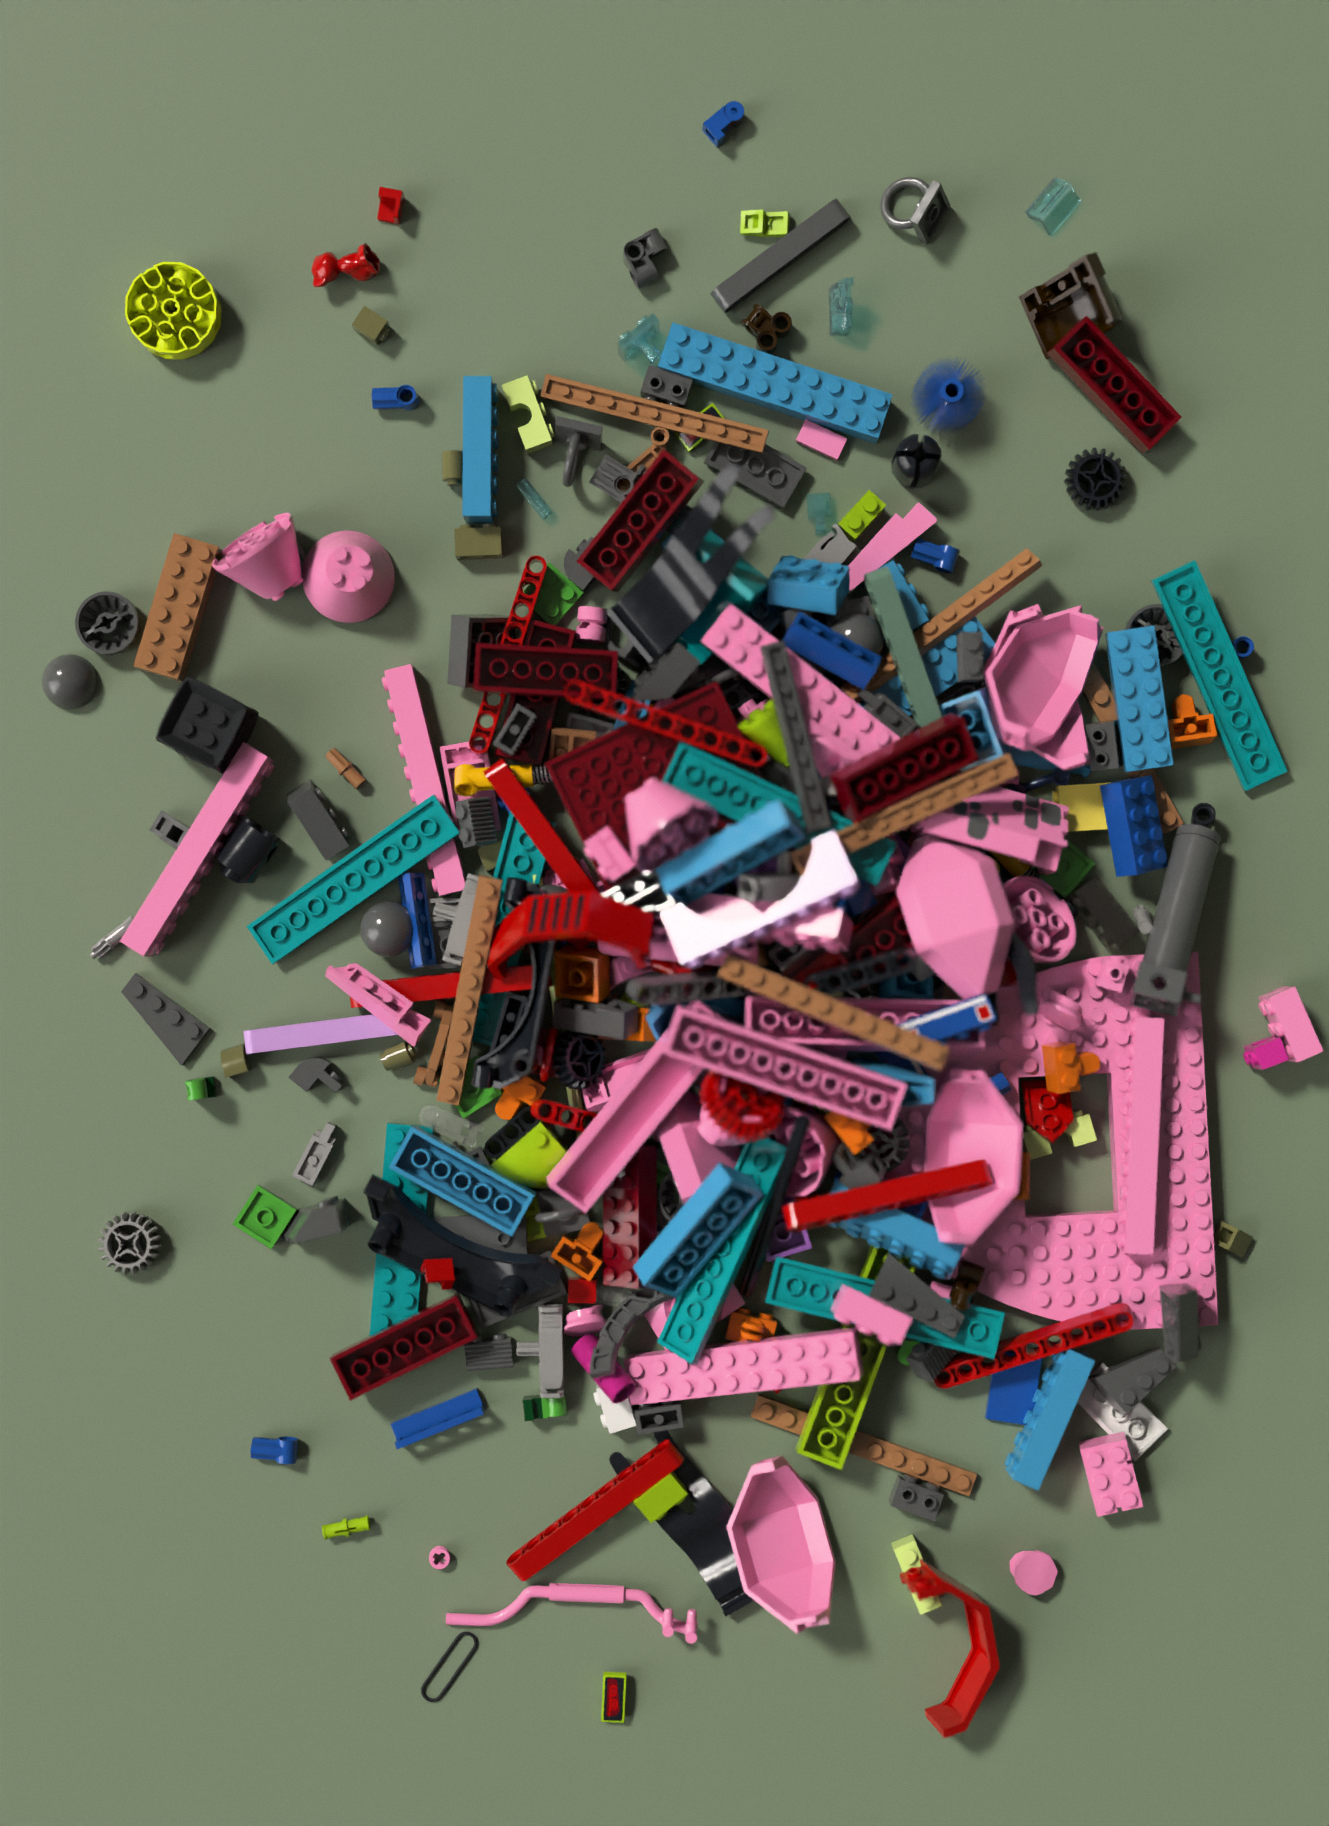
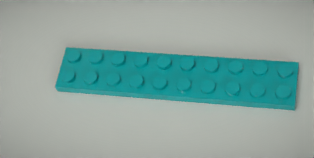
(1219, 675)
(741, 793)
(519, 860)
(353, 879)
(395, 1285)
(815, 1289)
(704, 1296)

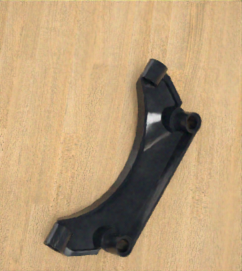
(504, 1063)
(479, 1271)

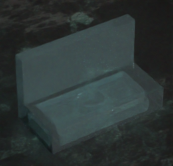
(1054, 205)

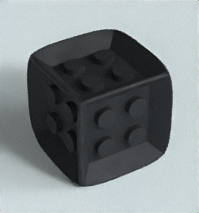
(206, 724)

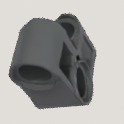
(642, 268)

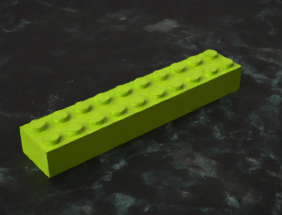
(841, 1404)

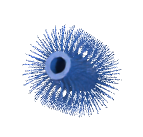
(948, 395)

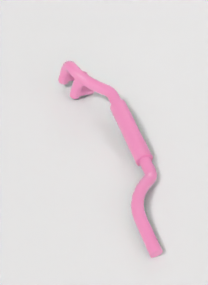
(584, 1593)

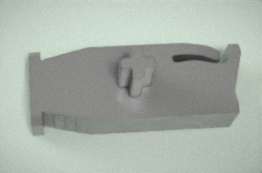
(836, 550)
(770, 885)
(461, 920)
(549, 1349)

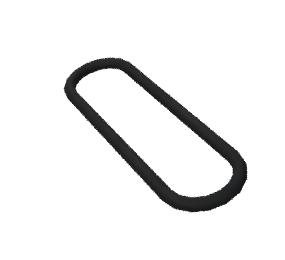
(440, 1662)

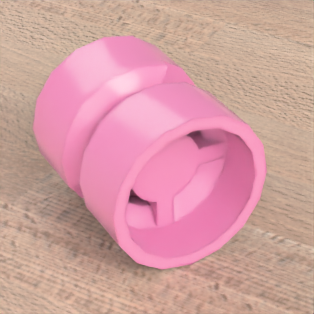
(591, 624)

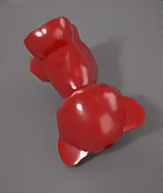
(360, 265)

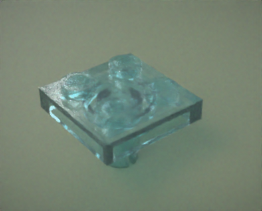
(640, 339)

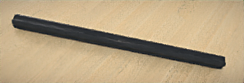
(774, 1206)

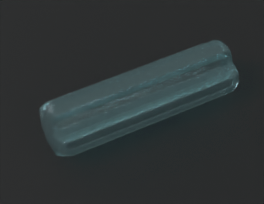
(534, 498)

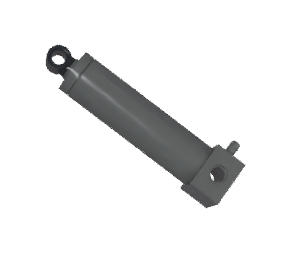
(1178, 917)

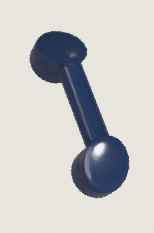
(1058, 776)

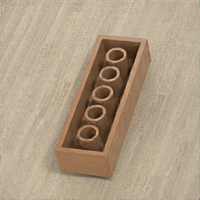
(177, 608)

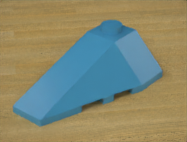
(919, 1088)

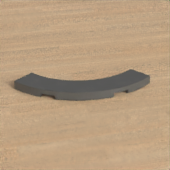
(617, 1327)

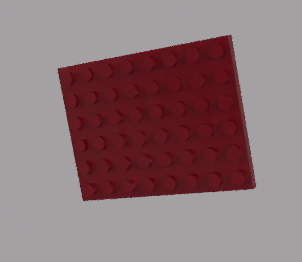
(609, 768)

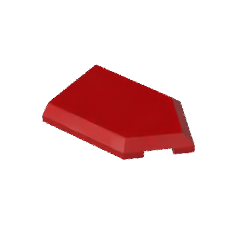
(1045, 1110)

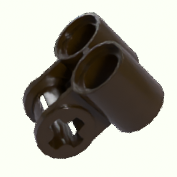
(765, 327)
(966, 1285)

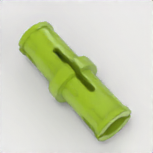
(346, 1527)

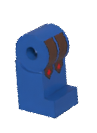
(727, 117)

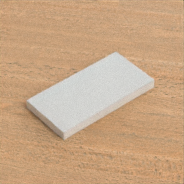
(1139, 1424)

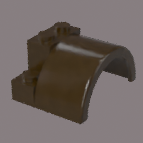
(1081, 293)

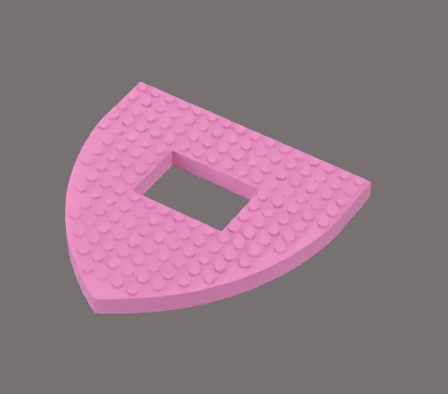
(1072, 1259)

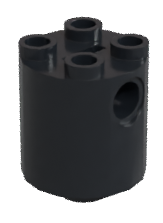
(246, 851)

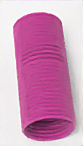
(615, 1386)

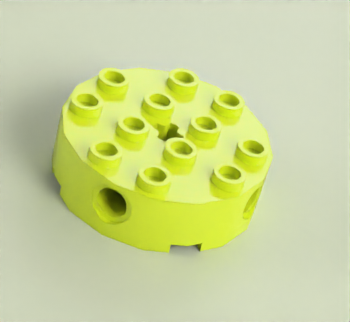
(161, 291)

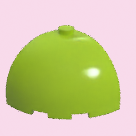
(532, 1157)

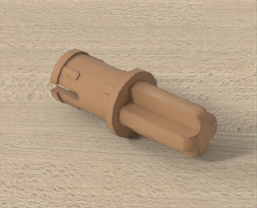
(345, 768)

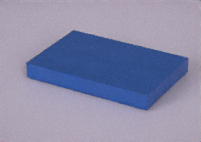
(1013, 1392)

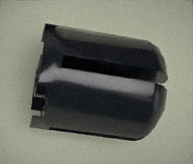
(904, 462)

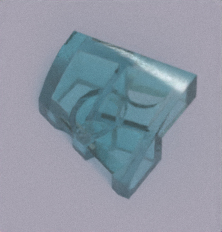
(840, 307)

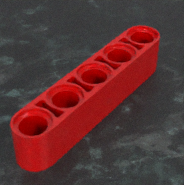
(555, 1112)

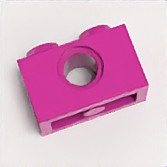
(1265, 1053)

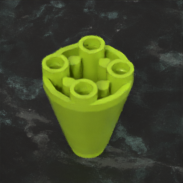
(764, 729)

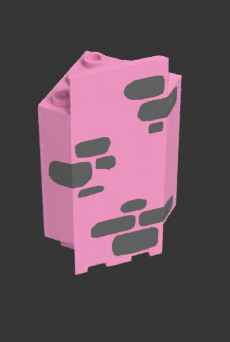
(1002, 823)

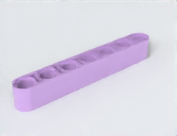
(315, 1033)

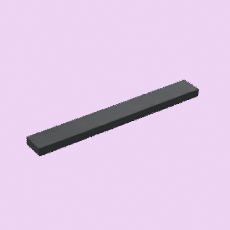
(795, 736)

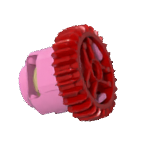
(737, 1110)

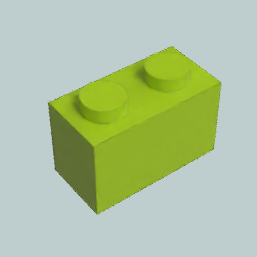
(861, 516)
(661, 1497)

